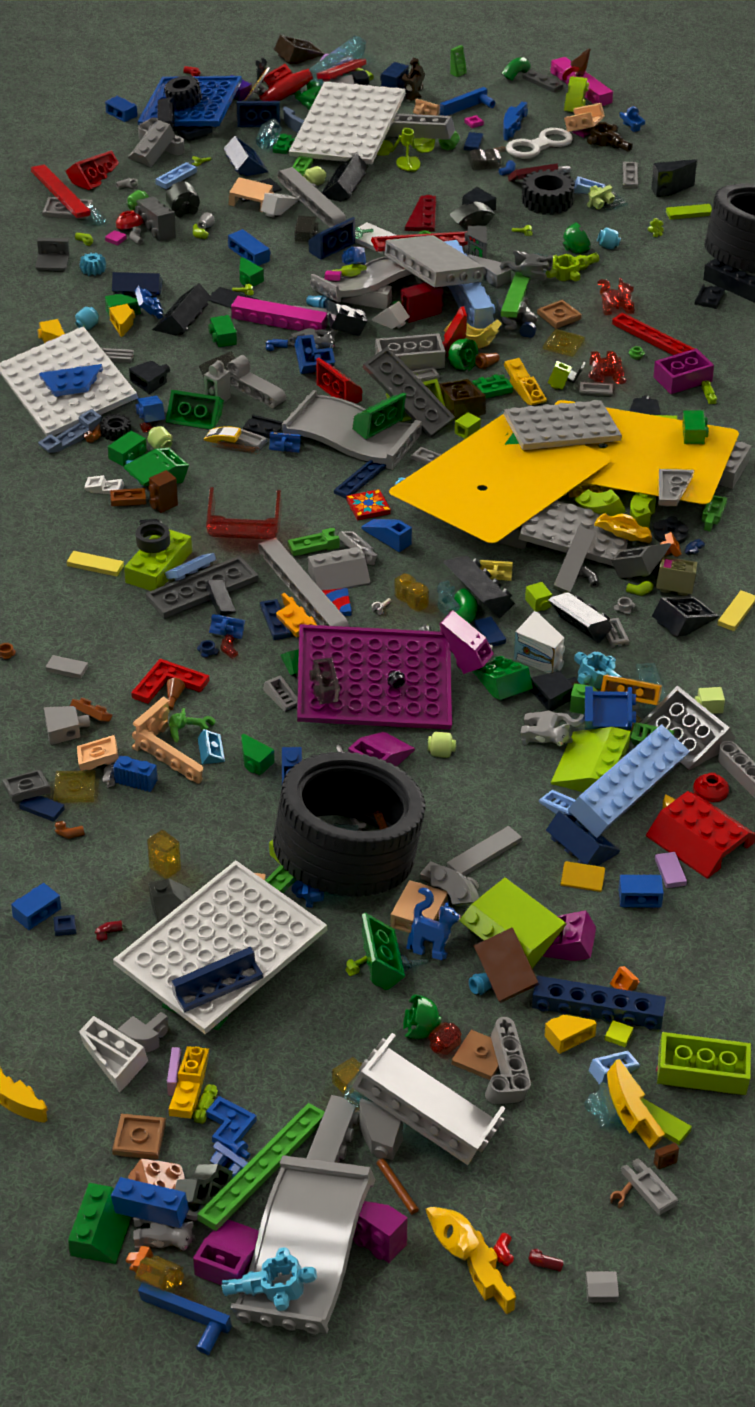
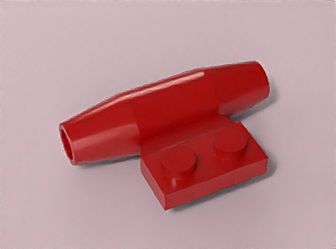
(284, 83)

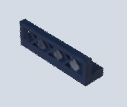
(213, 976)

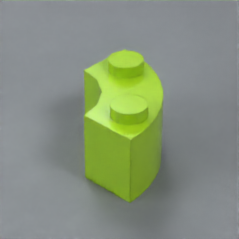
(576, 93)
(601, 503)
(642, 507)

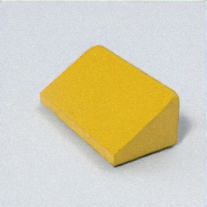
(583, 876)

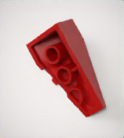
(92, 170)

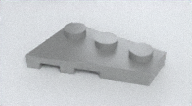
(673, 485)

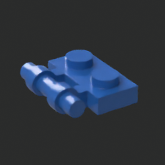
(149, 304)

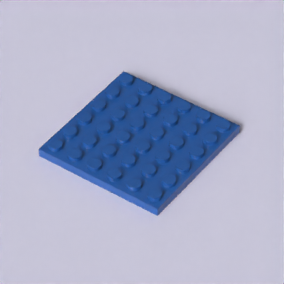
(216, 99)

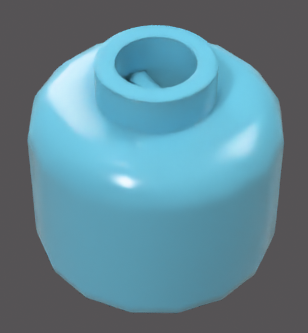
(608, 238)
(86, 318)

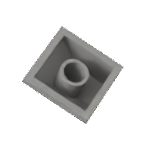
(380, 1130)

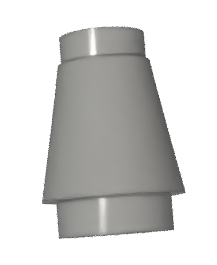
(206, 220)

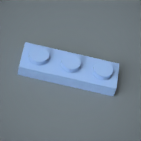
(176, 175)
(190, 567)

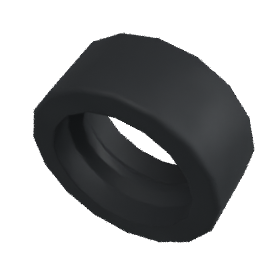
(155, 545)

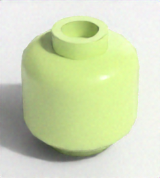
(315, 175)
(159, 438)
(441, 744)

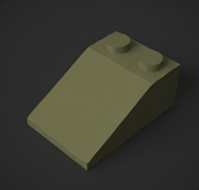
(678, 577)

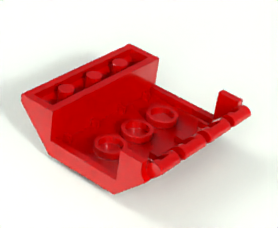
(698, 833)

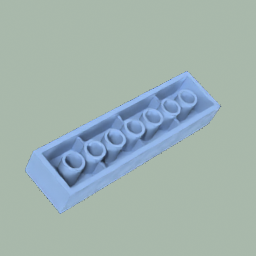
(473, 298)
(628, 781)

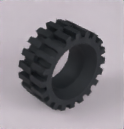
(548, 192)

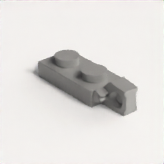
(351, 540)

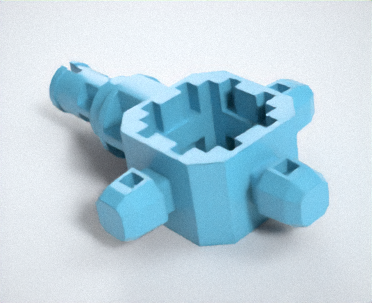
(594, 661)
(262, 1281)

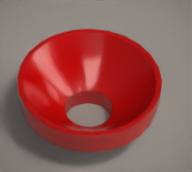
(128, 220)
(711, 792)

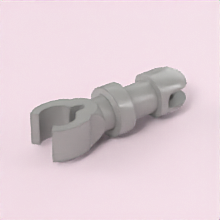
(109, 775)

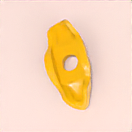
(624, 527)
(462, 1239)

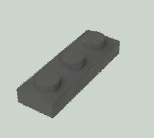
(542, 80)

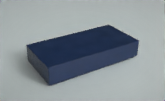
(473, 141)
(490, 630)
(42, 807)

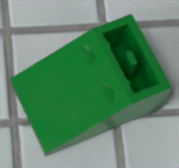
(155, 463)
(504, 677)

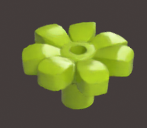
(656, 227)

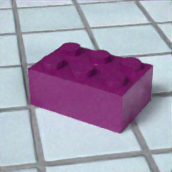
(683, 371)

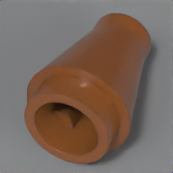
(485, 360)

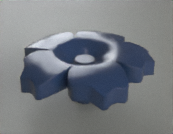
(694, 546)

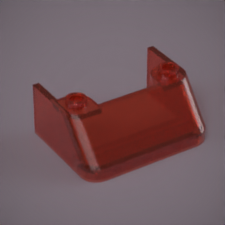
(242, 528)

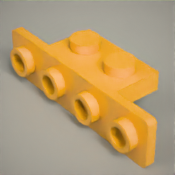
(293, 615)

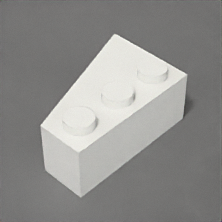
(113, 1051)

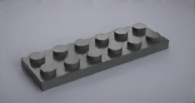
(420, 401)
(192, 589)

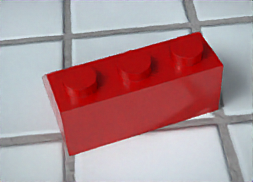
(336, 383)

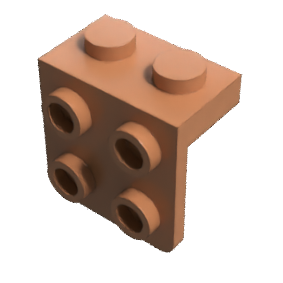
(157, 1173)

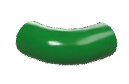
(515, 66)
(468, 605)

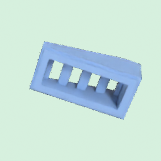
(583, 185)
(553, 806)
(599, 1065)

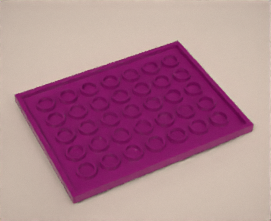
(362, 666)

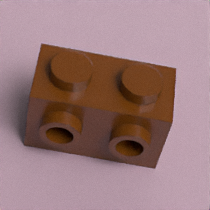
(163, 491)

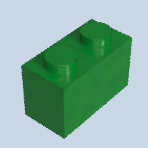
(222, 331)
(694, 427)
(127, 448)

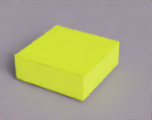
(619, 1033)

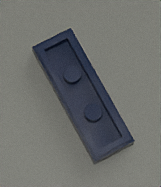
(276, 627)

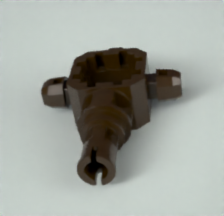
(605, 134)

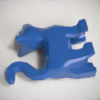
(431, 930)

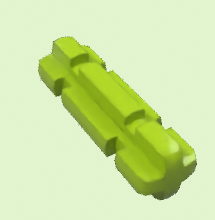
(709, 392)
(205, 1102)

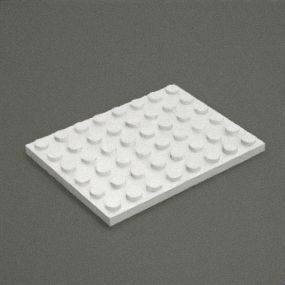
(347, 122)
(65, 352)
(215, 922)

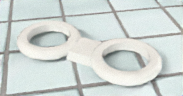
(539, 143)

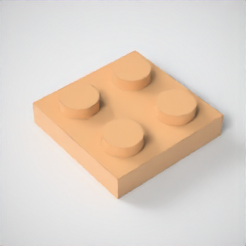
(97, 753)

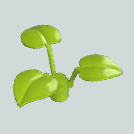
(408, 163)

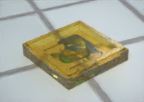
(563, 342)
(74, 786)

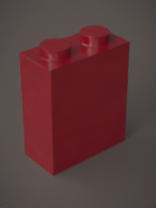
(422, 301)

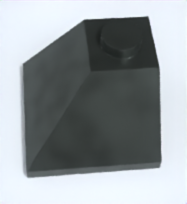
(167, 896)

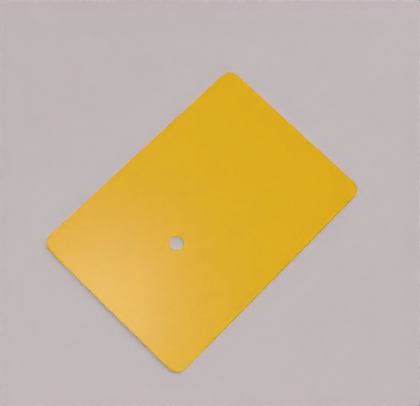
(657, 444)
(516, 481)

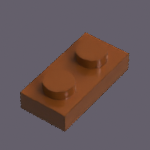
(128, 497)
(98, 712)

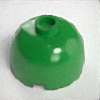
(576, 240)
(463, 352)
(423, 1015)

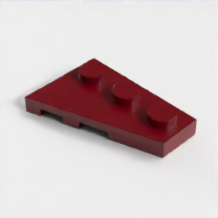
(519, 174)

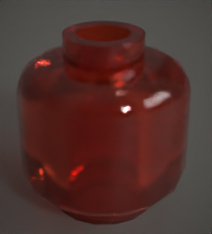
(445, 1038)

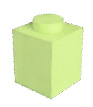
(711, 699)

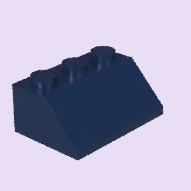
(257, 113)
(244, 158)
(333, 239)
(126, 283)
(580, 841)

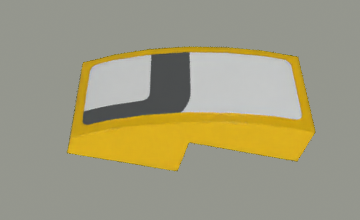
(228, 434)

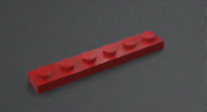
(341, 69)
(650, 334)

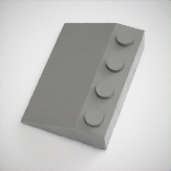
(692, 724)

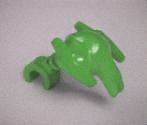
(179, 721)

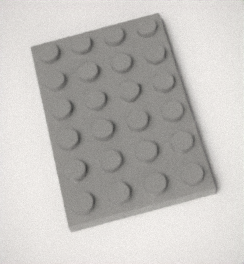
(562, 425)
(557, 526)

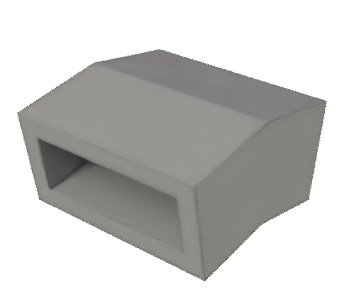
(602, 1286)

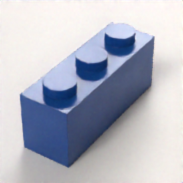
(249, 247)
(150, 1202)

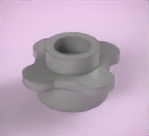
(624, 605)

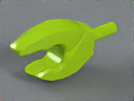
(352, 269)

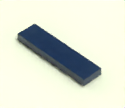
(359, 479)

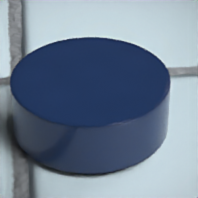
(528, 330)

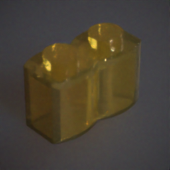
(411, 592)
(159, 1273)

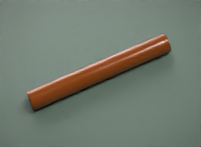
(397, 1186)

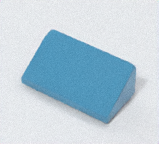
(210, 747)

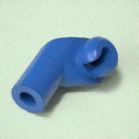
(510, 166)
(270, 344)

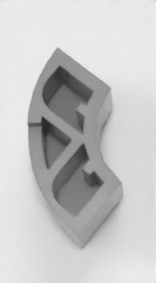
(457, 885)

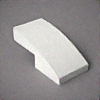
(99, 485)

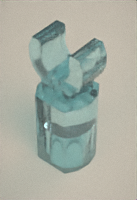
(96, 215)

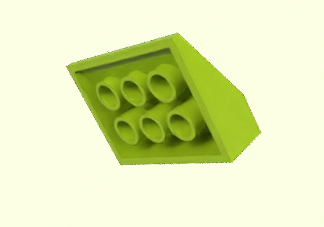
(590, 757)
(510, 907)

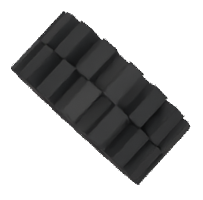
(115, 426)

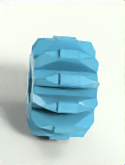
(92, 264)

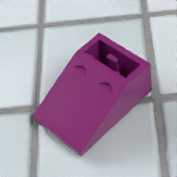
(466, 643)
(383, 747)
(576, 938)
(381, 1230)
(226, 1253)

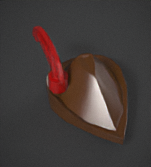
(578, 65)

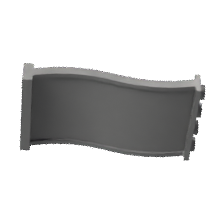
(377, 275)
(331, 422)
(315, 1217)

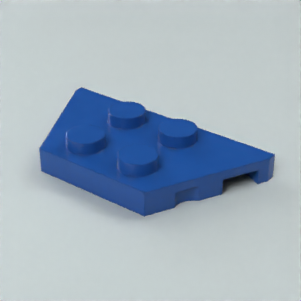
(71, 380)

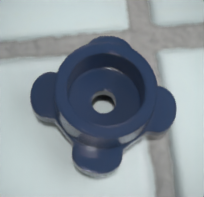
(207, 648)

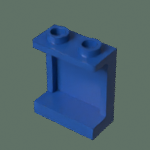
(609, 709)

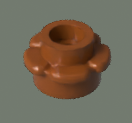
(6, 650)

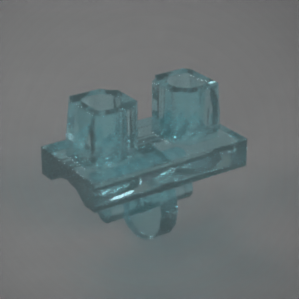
(602, 1106)

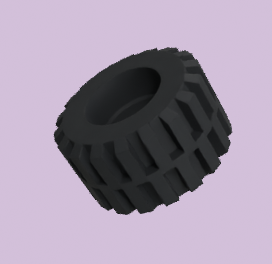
(185, 91)

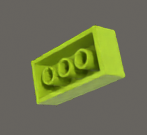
(149, 569)
(704, 1063)

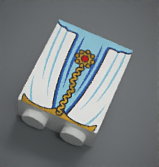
(539, 644)

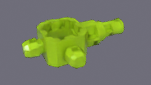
(568, 267)

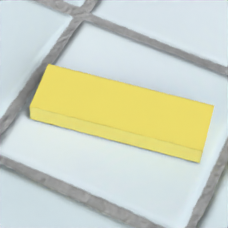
(95, 563)
(737, 611)

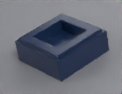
(64, 925)

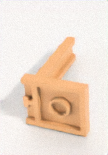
(152, 723)

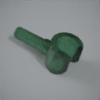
(359, 234)

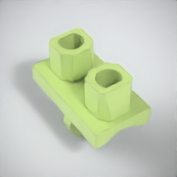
(598, 195)

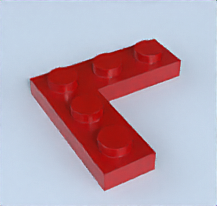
(161, 673)

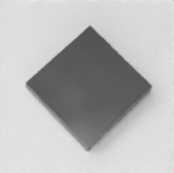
(26, 785)

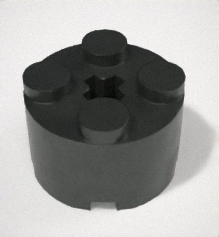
(183, 199)

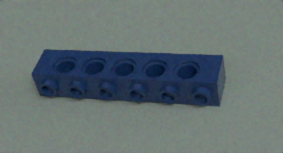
(599, 1002)

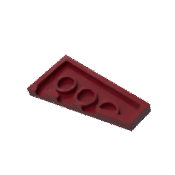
(423, 215)

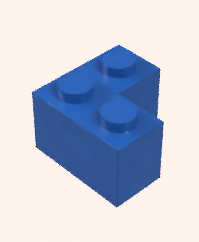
(307, 354)

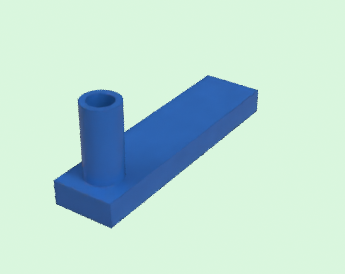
(465, 101)
(211, 1318)

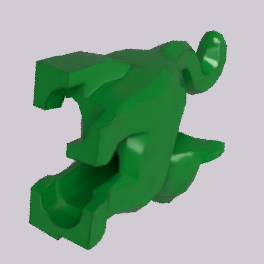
(308, 97)

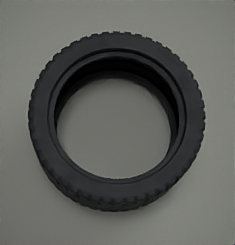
(732, 227)
(342, 858)

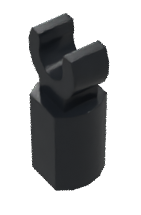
(260, 68)

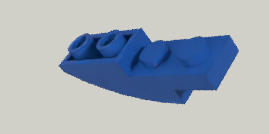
(513, 119)

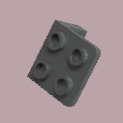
(52, 254)

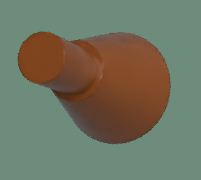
(174, 689)

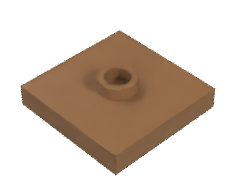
(559, 314)
(477, 1055)
(139, 1136)

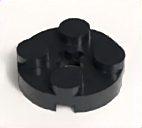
(668, 525)

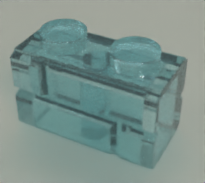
(268, 134)

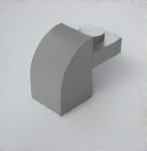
(146, 1034)

